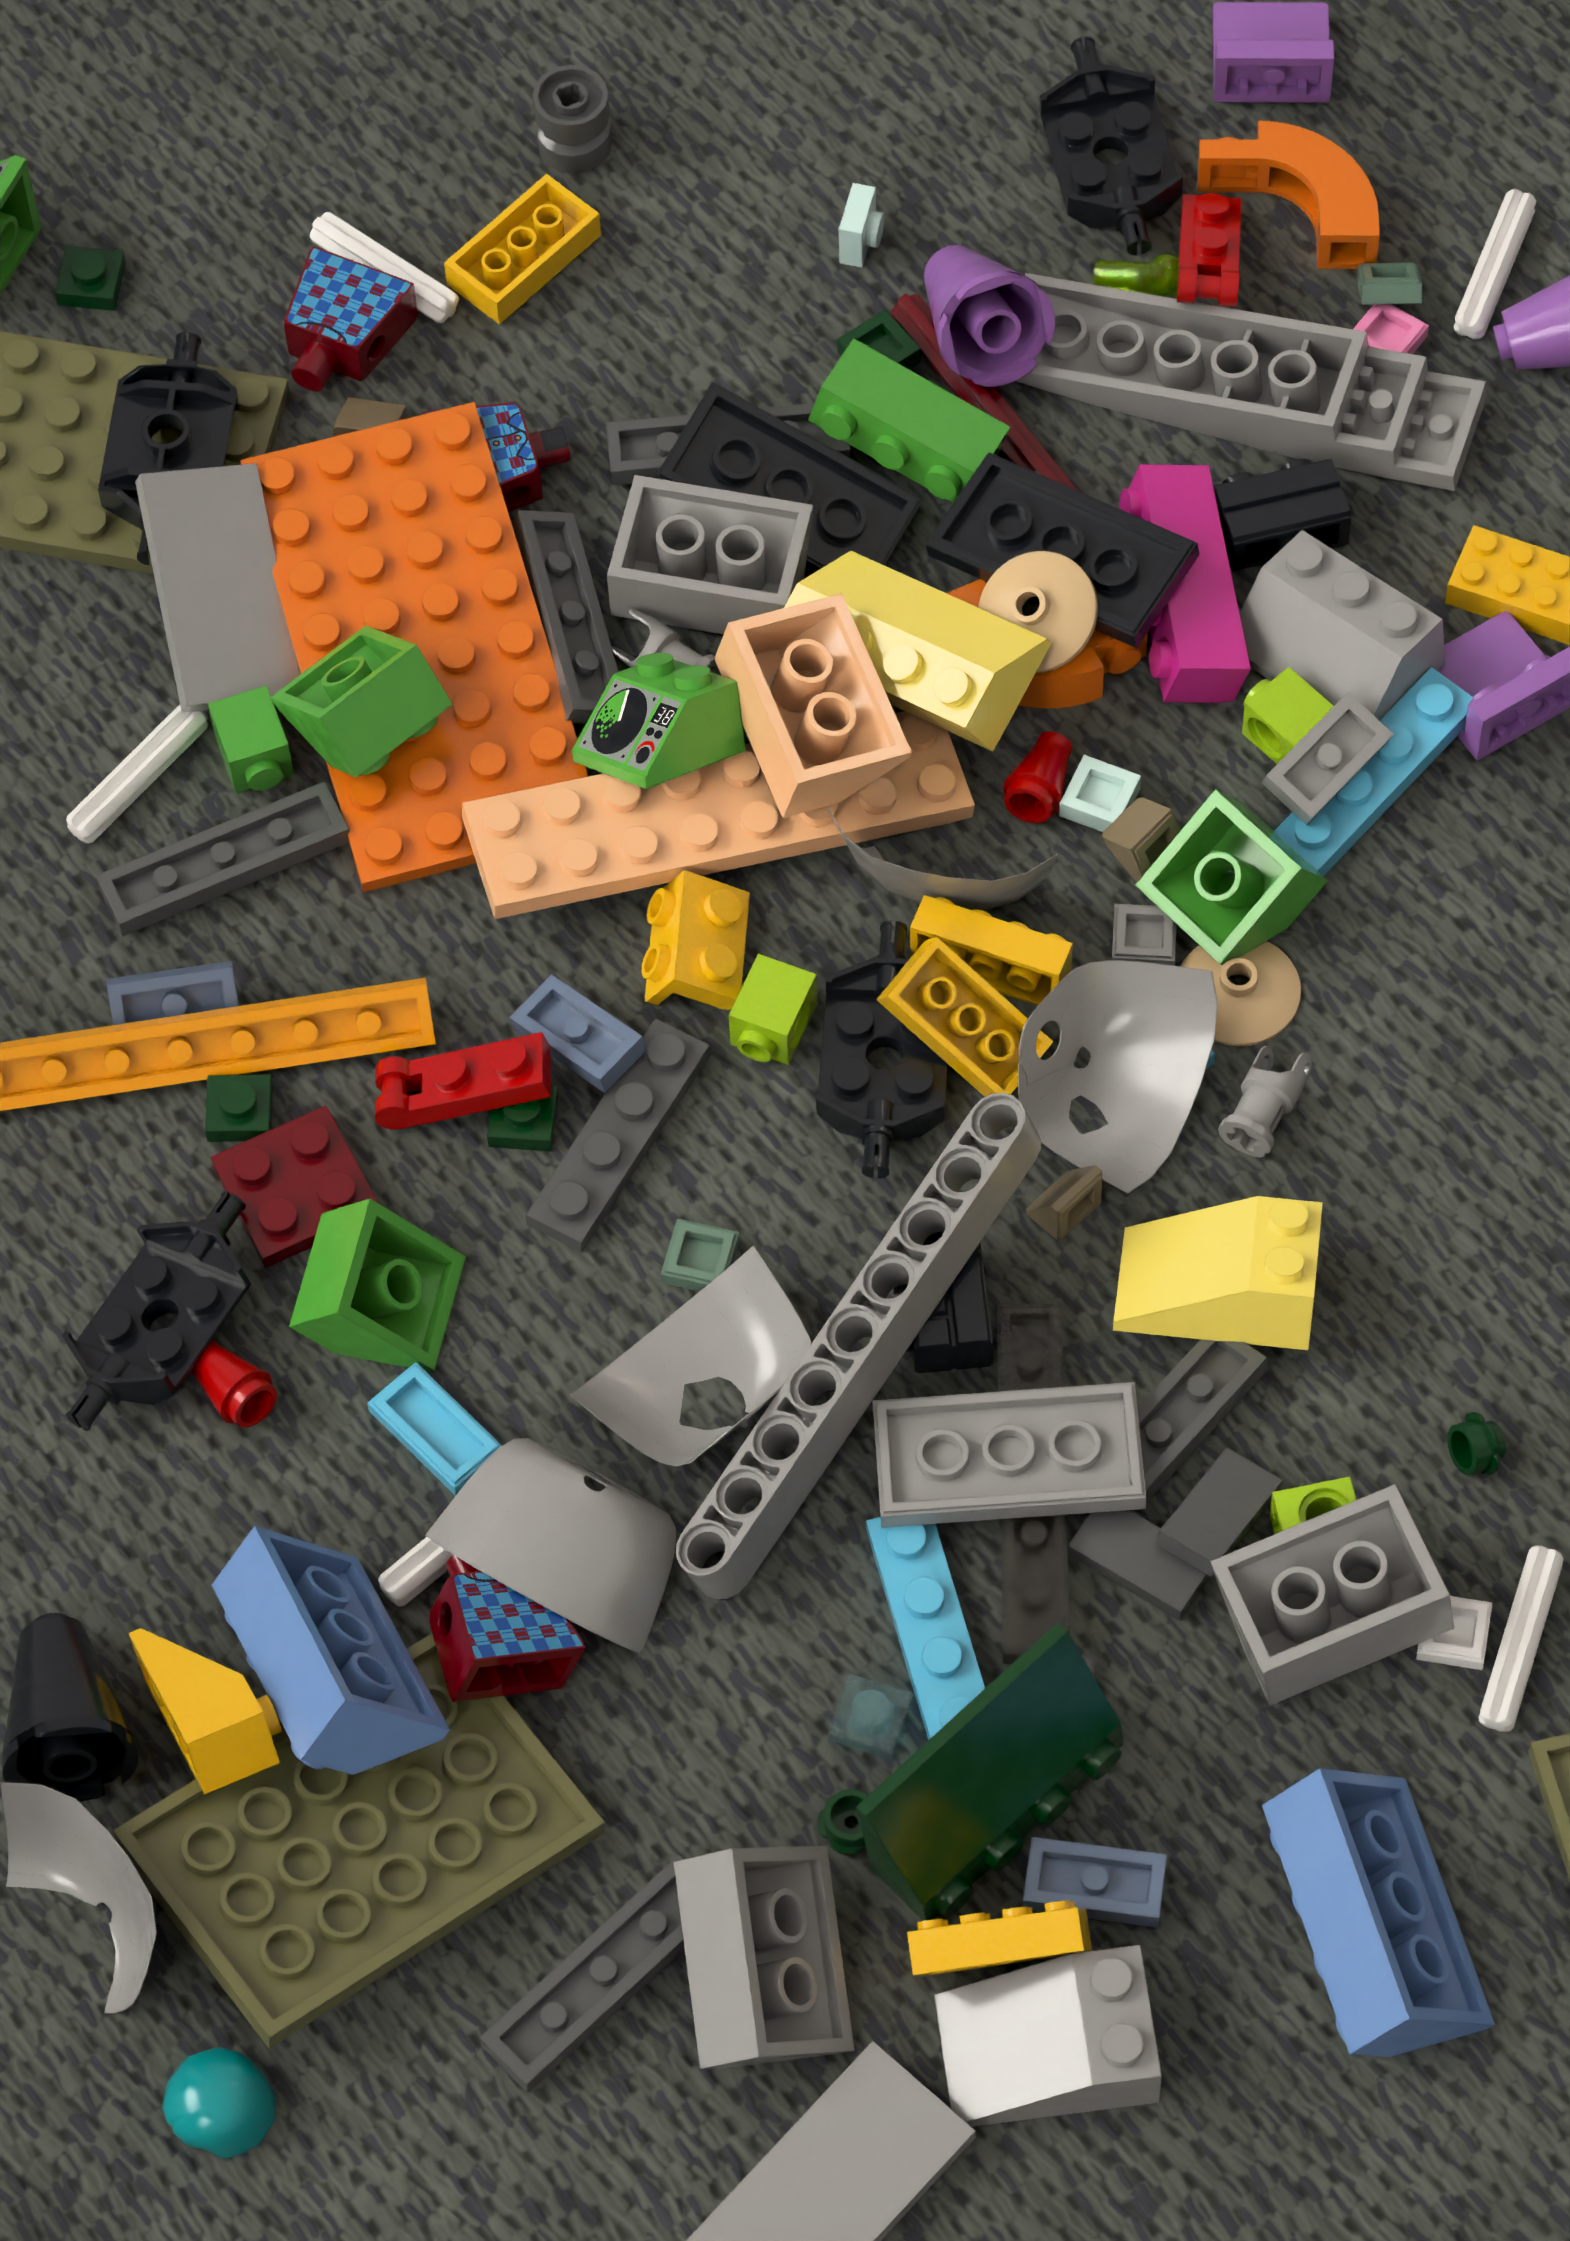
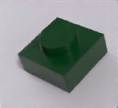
(90, 278)
(885, 337)
(238, 1107)
(524, 1124)

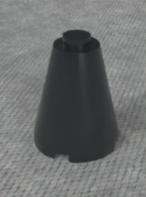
(64, 1714)

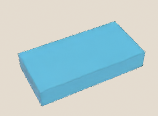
(433, 1427)

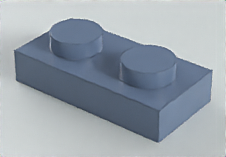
(172, 992)
(579, 1033)
(1102, 1879)

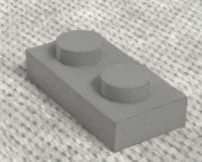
(1327, 758)

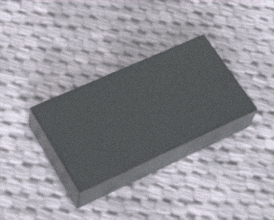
(1218, 1511)
(1126, 1552)

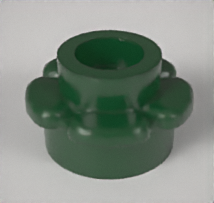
(1476, 1445)
(832, 1822)

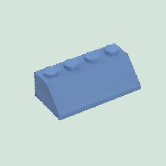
(326, 1653)
(1376, 1912)

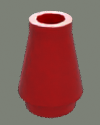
(1038, 781)
(235, 1386)

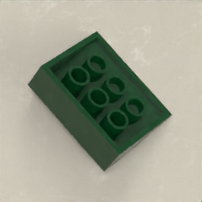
(990, 1777)

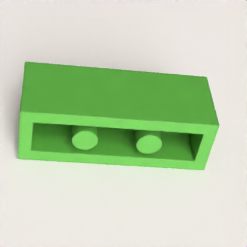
(905, 421)

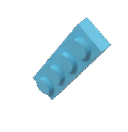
(1422, 728)
(926, 1620)

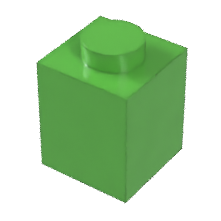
(251, 740)

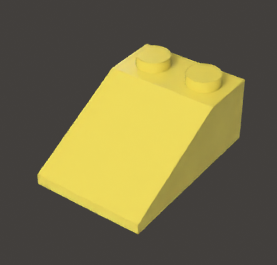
(1223, 1273)

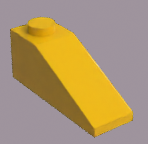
(208, 1711)

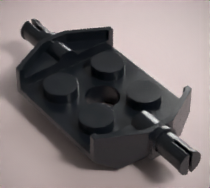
(1110, 110)
(158, 398)
(853, 1093)
(178, 1271)

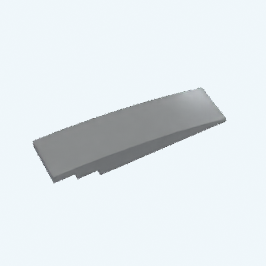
(1259, 382)

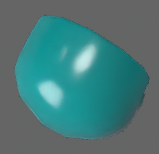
(219, 2102)

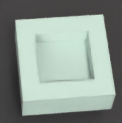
(860, 225)
(1098, 793)

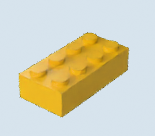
(522, 249)
(1516, 578)
(1002, 952)
(960, 1017)
(1001, 1941)

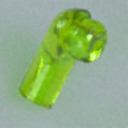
(1143, 277)

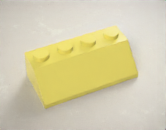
(932, 648)

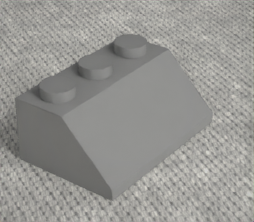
(705, 554)
(1338, 627)
(1333, 1594)
(763, 1955)

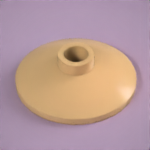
(1066, 602)
(1258, 1008)

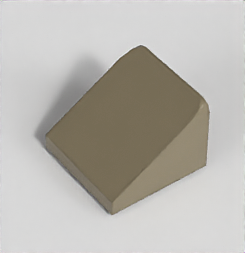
(364, 414)
(1141, 835)
(1068, 1201)

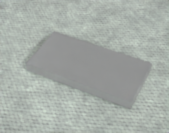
(216, 582)
(1009, 1454)
(846, 2162)

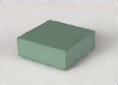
(1389, 283)
(698, 1254)

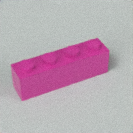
(1199, 633)

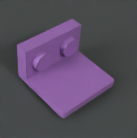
(1272, 52)
(1510, 683)

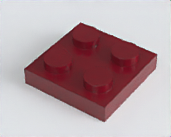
(290, 1181)

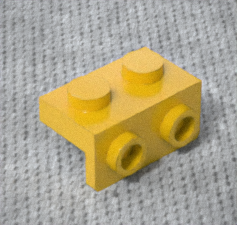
(696, 941)

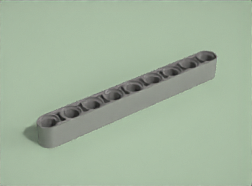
(859, 1374)

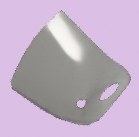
(962, 892)
(1148, 1053)
(729, 1330)
(562, 1544)
(67, 1850)

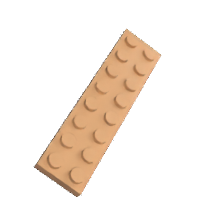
(616, 837)

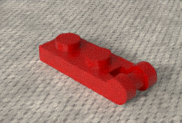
(1209, 249)
(462, 1081)

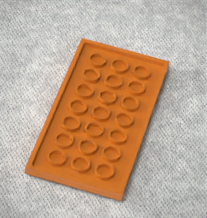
(417, 542)

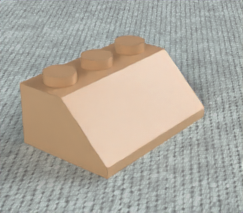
(811, 703)

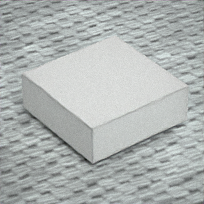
(1466, 1642)

